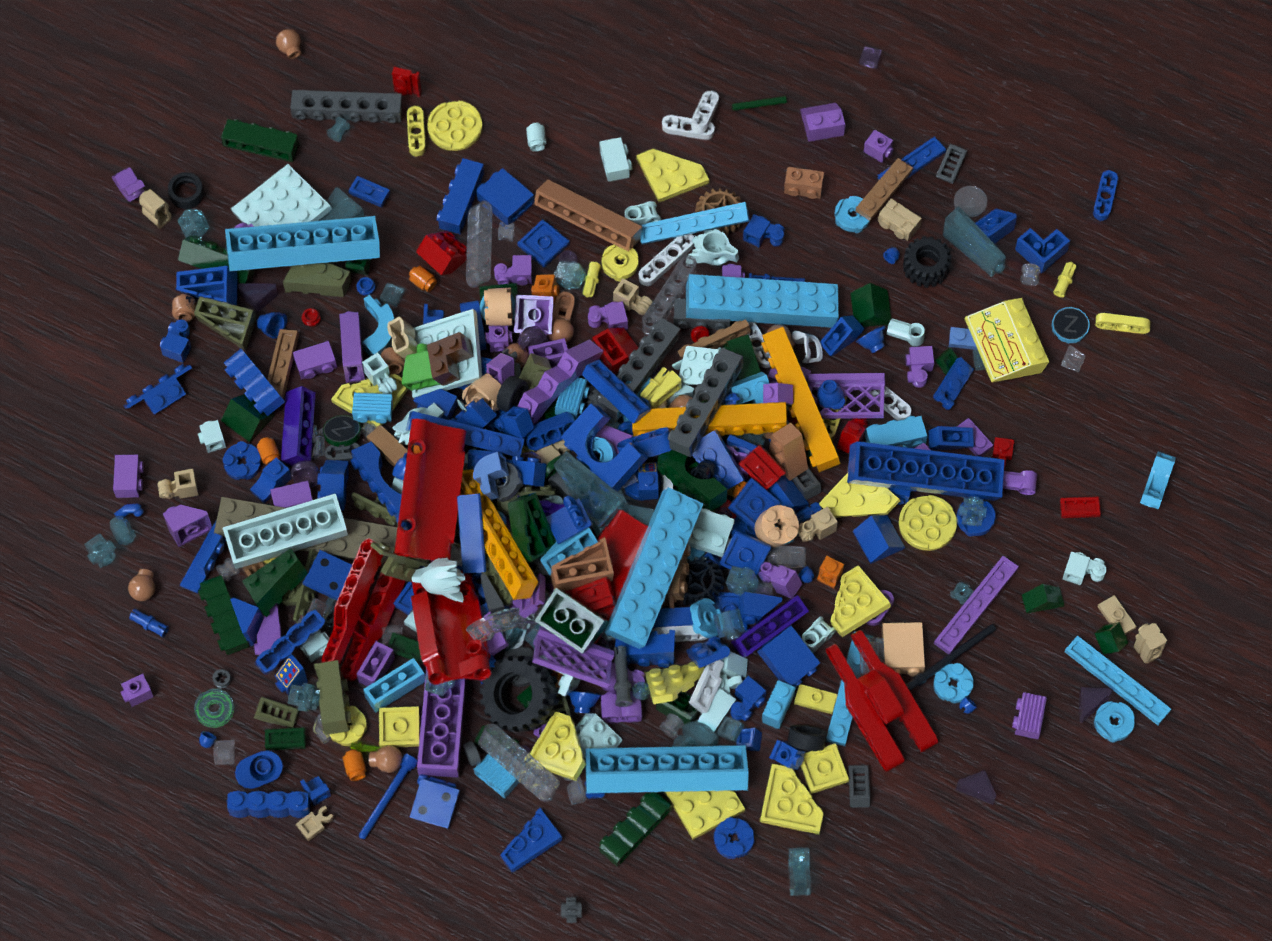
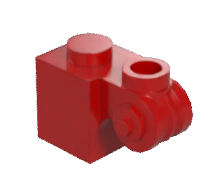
(851, 433)

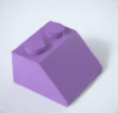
(823, 121)
(533, 312)
(186, 523)

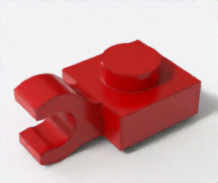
(1003, 449)

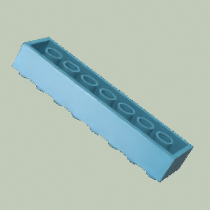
(302, 243)
(762, 300)
(653, 568)
(666, 769)

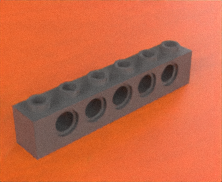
(354, 100)
(662, 330)
(706, 411)

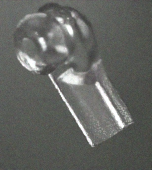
(319, 731)

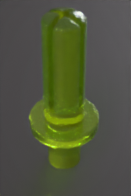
(362, 747)

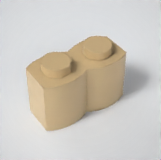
(155, 208)
(402, 337)

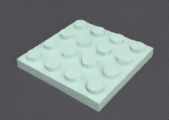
(282, 200)
(463, 322)

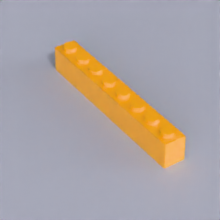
(804, 406)
(728, 420)

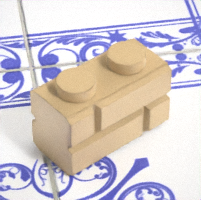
(899, 220)
(1149, 642)

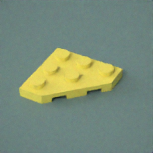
(670, 174)
(345, 394)
(858, 500)
(856, 602)
(668, 682)
(560, 748)
(789, 802)
(704, 809)

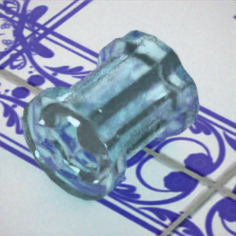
(338, 129)

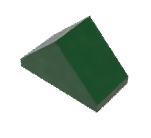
(359, 266)
(1042, 598)

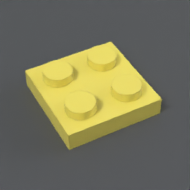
(399, 726)
(824, 769)

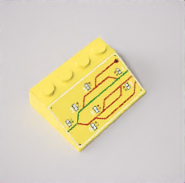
(1007, 341)

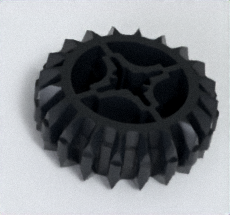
(709, 570)

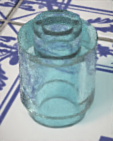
(122, 530)

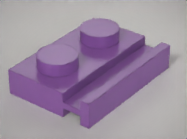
(531, 605)

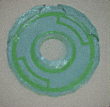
(217, 718)

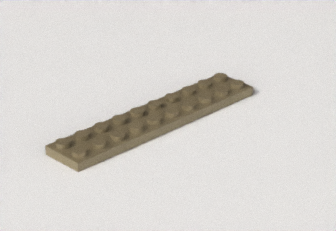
(235, 511)

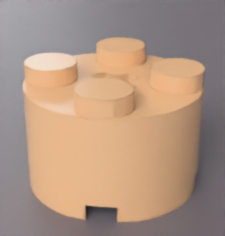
(499, 307)
(485, 388)
(787, 525)

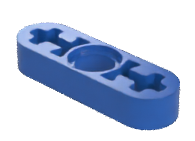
(1101, 201)

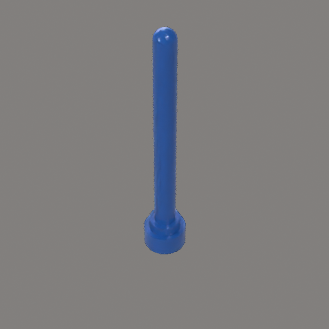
(408, 763)

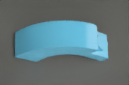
(380, 338)
(1158, 480)

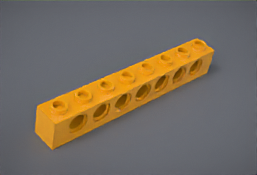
(501, 545)

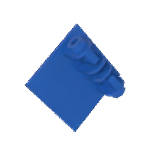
(568, 520)

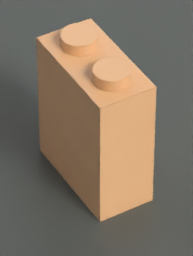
(904, 647)

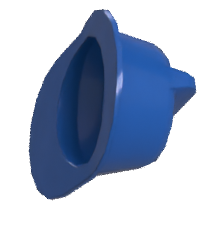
(258, 769)

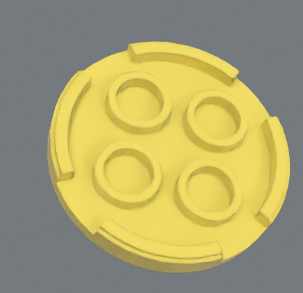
(454, 125)
(927, 522)

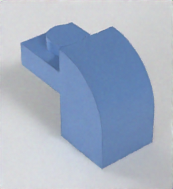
(487, 471)

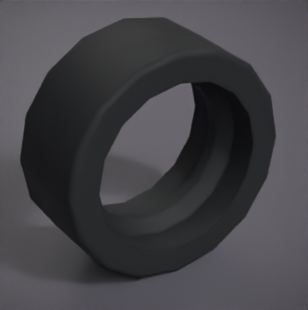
(179, 179)
(511, 393)
(807, 737)

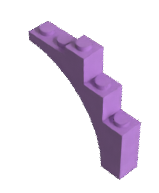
(559, 378)

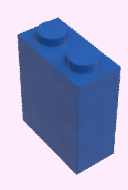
(506, 196)
(789, 657)

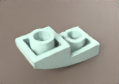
(718, 709)

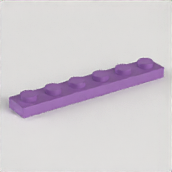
(976, 605)

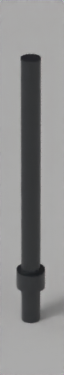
(920, 678)

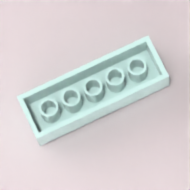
(285, 529)

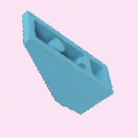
(567, 548)

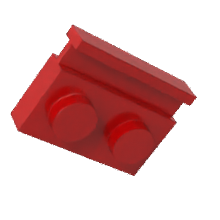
(406, 82)
(762, 467)
(596, 595)

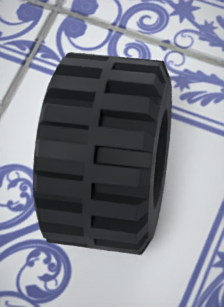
(923, 274)

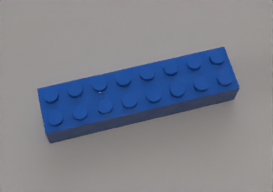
(925, 471)

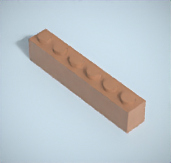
(588, 215)

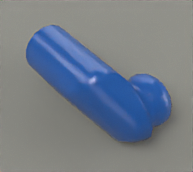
(130, 508)

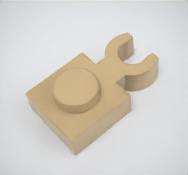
(312, 825)

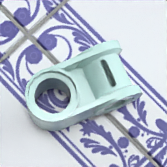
(643, 213)
(819, 633)

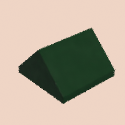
(871, 305)
(245, 418)
(680, 708)

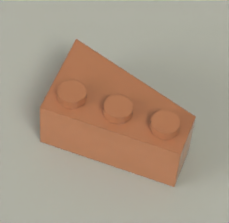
(789, 451)
(583, 567)

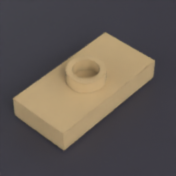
(1114, 612)

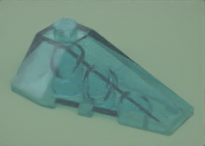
(596, 496)

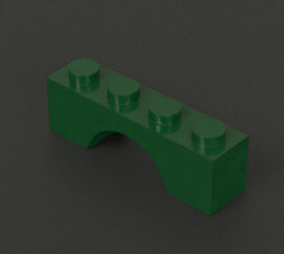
(706, 491)

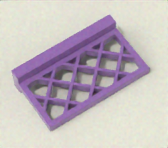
(852, 381)
(596, 657)

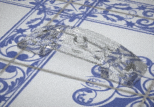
(499, 621)

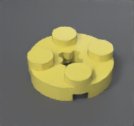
(617, 271)
(356, 730)

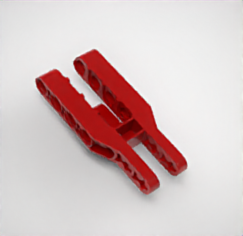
(351, 606)
(889, 698)

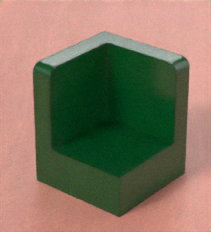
(1111, 638)

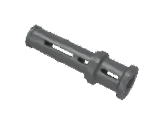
(622, 683)

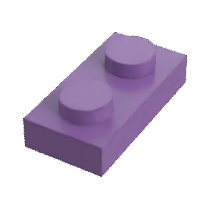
(981, 442)

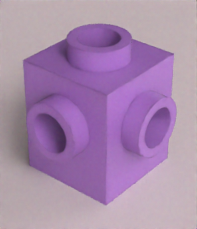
(498, 338)

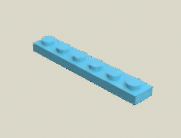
(694, 223)
(1117, 680)
(841, 716)

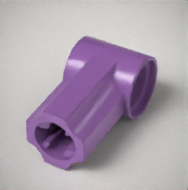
(1023, 482)

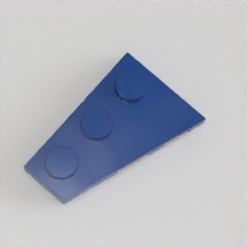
(714, 449)
(533, 841)

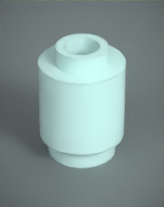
(536, 137)

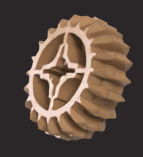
(717, 200)

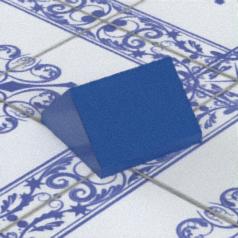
(997, 224)
(788, 494)
(878, 538)
(249, 619)

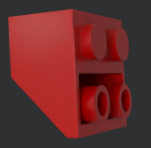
(442, 252)
(616, 347)

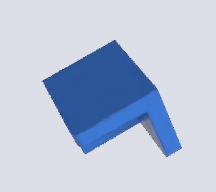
(431, 315)
(316, 790)

